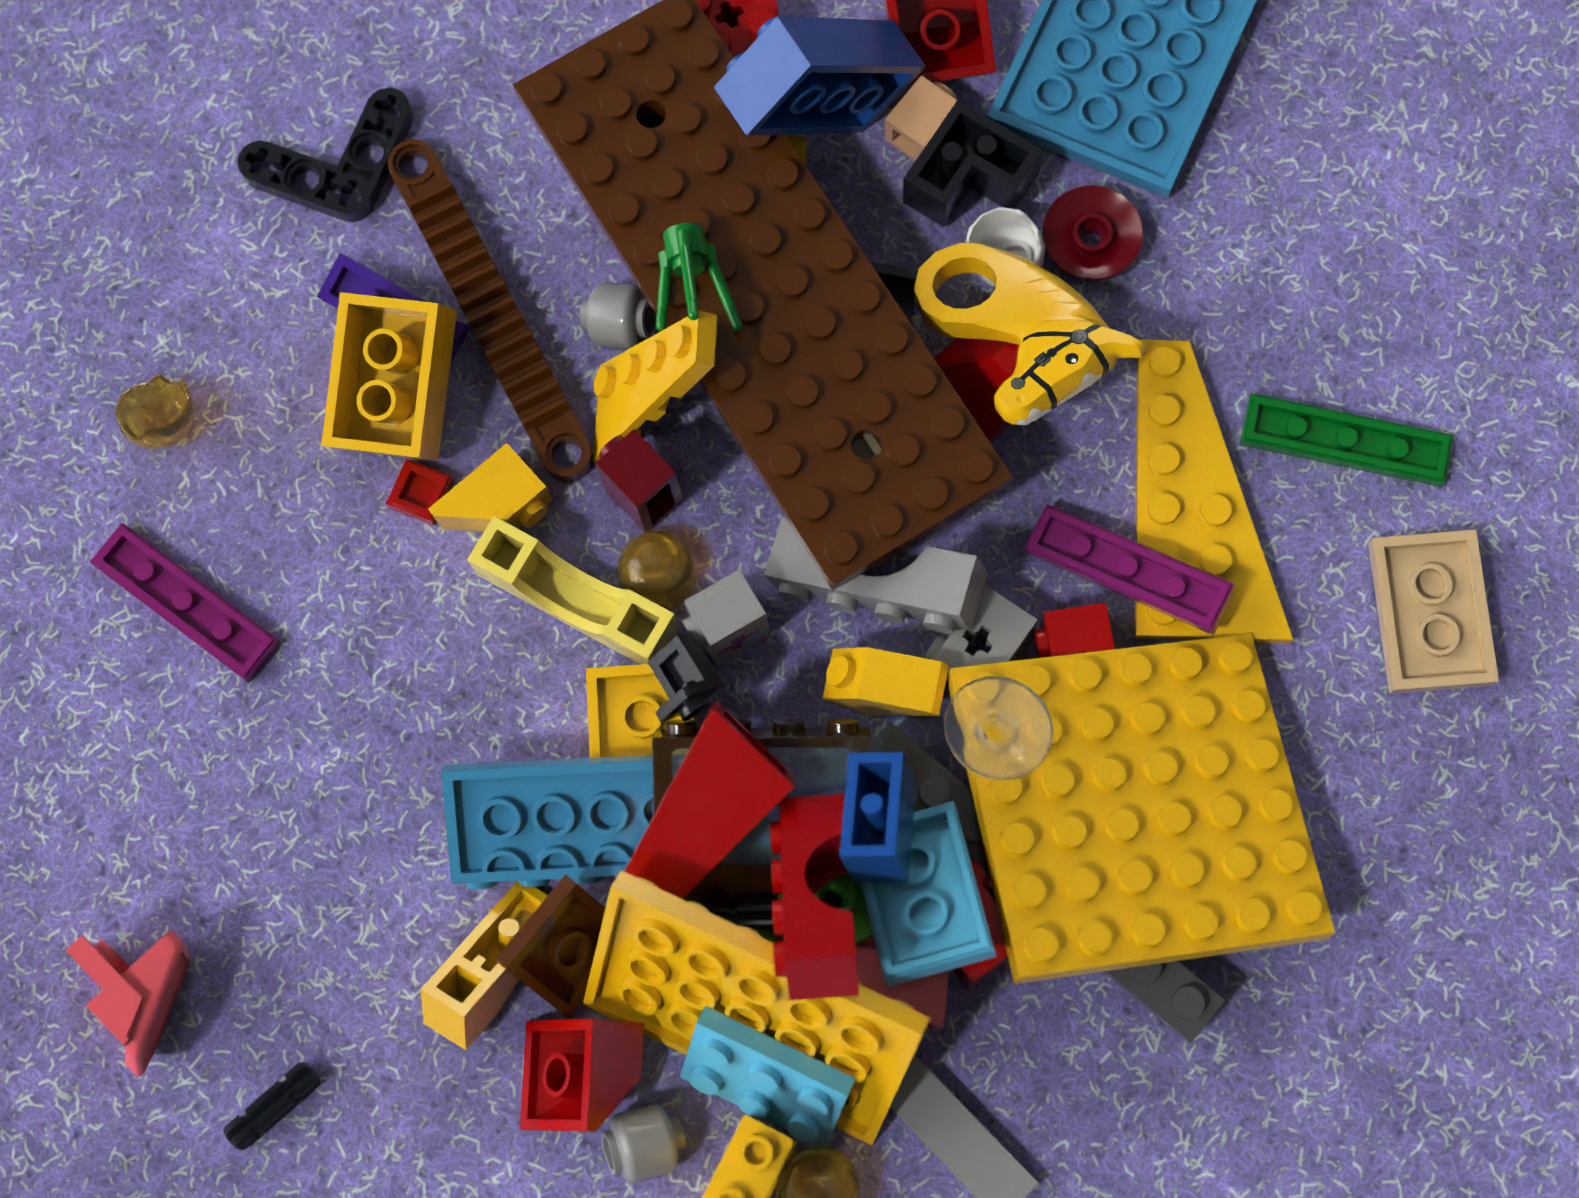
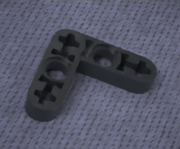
(348, 173)

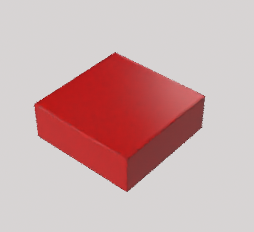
(418, 490)

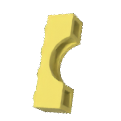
(556, 587)

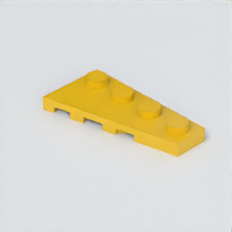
(645, 377)

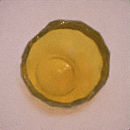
(155, 413)
(658, 568)
(818, 1174)

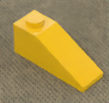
(471, 983)

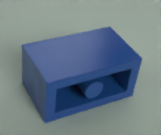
(878, 817)

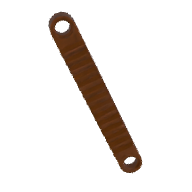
(490, 310)

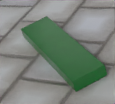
(1346, 440)

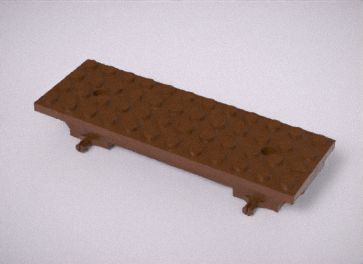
(820, 331)

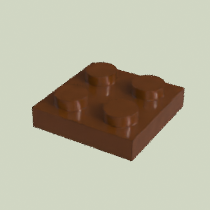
(557, 946)

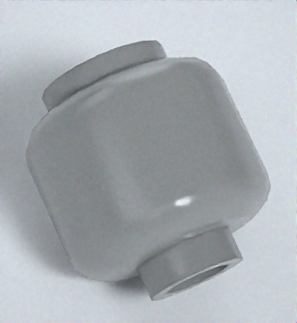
(617, 316)
(643, 1143)

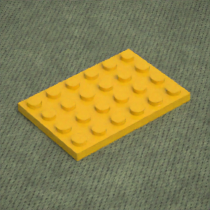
(673, 957)

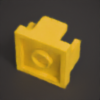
(623, 710)

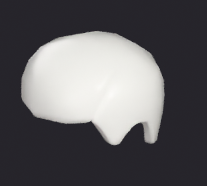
(1008, 231)

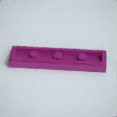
(1130, 569)
(185, 602)

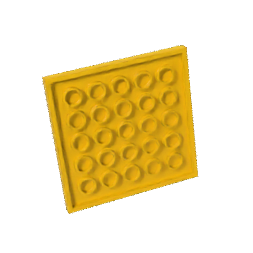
(1152, 819)

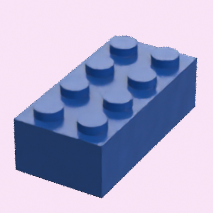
(818, 75)

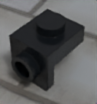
(685, 677)

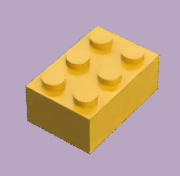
(389, 376)

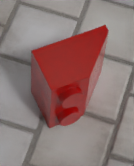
(947, 36)

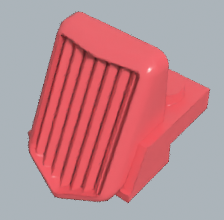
(134, 997)

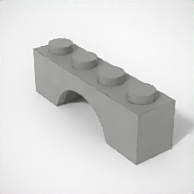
(936, 588)

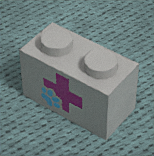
(726, 618)

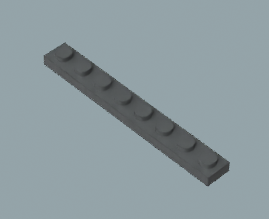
(1162, 988)

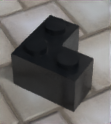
(967, 155)

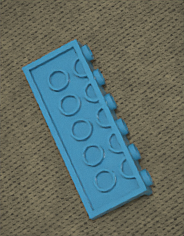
(545, 818)

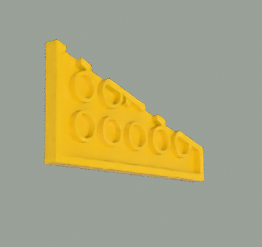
(1193, 501)

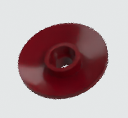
(1098, 212)

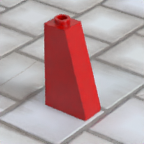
(710, 804)

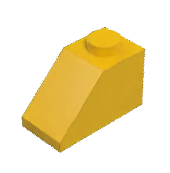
(498, 488)
(885, 682)

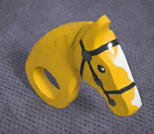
(1057, 330)

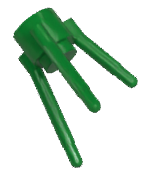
(686, 255)

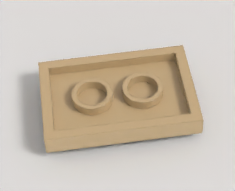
(1433, 611)

